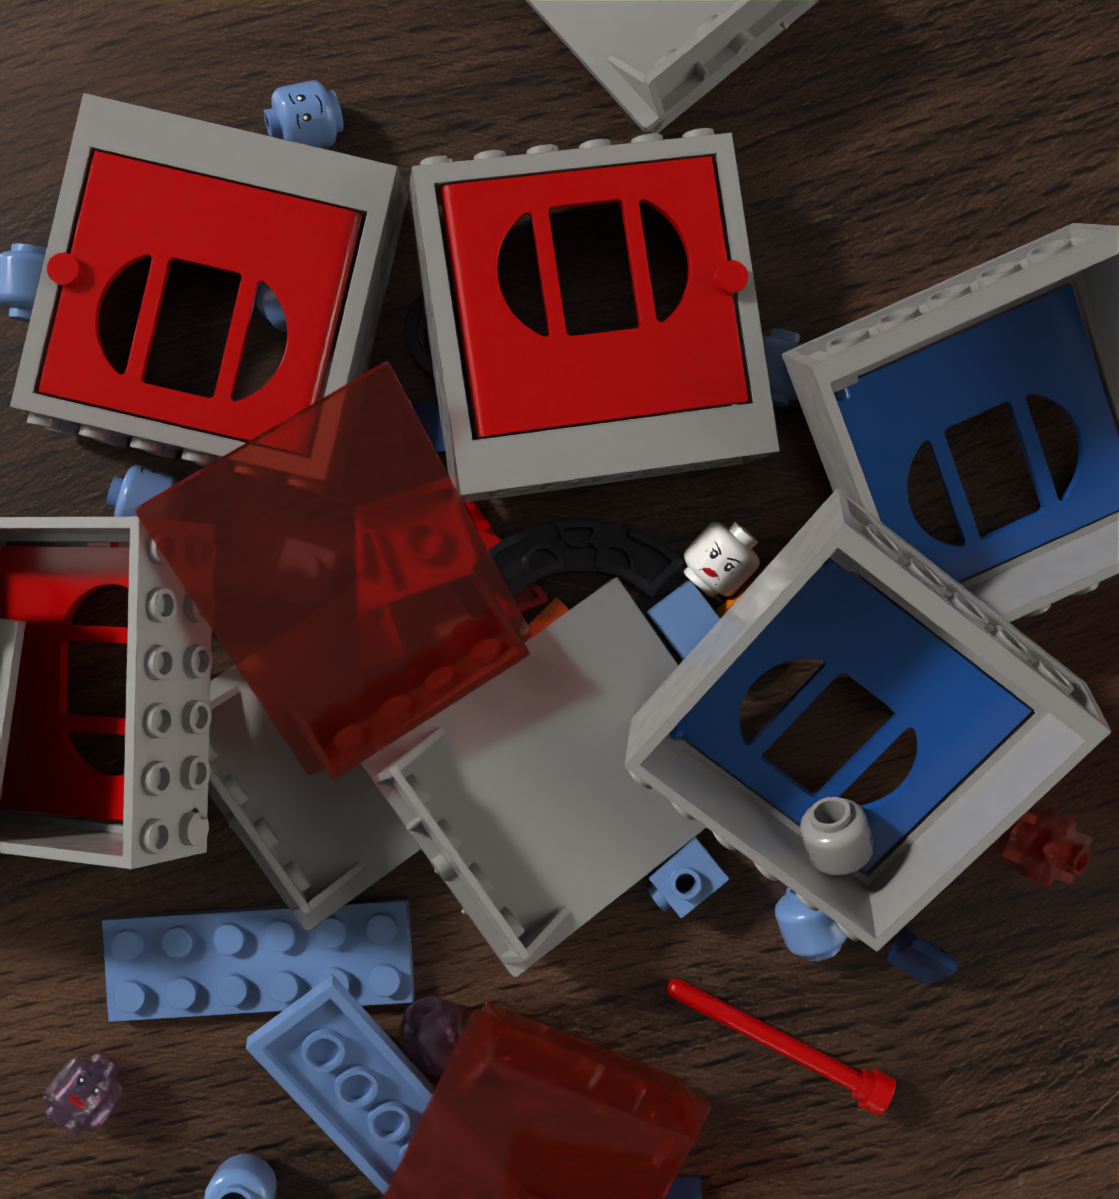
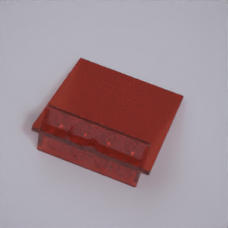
(342, 573)
(547, 1118)

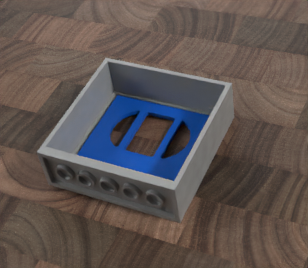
(961, 350)
(820, 608)

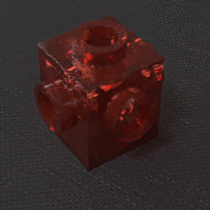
(1049, 847)

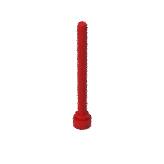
(871, 1089)

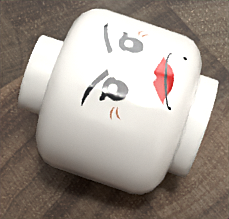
(721, 559)

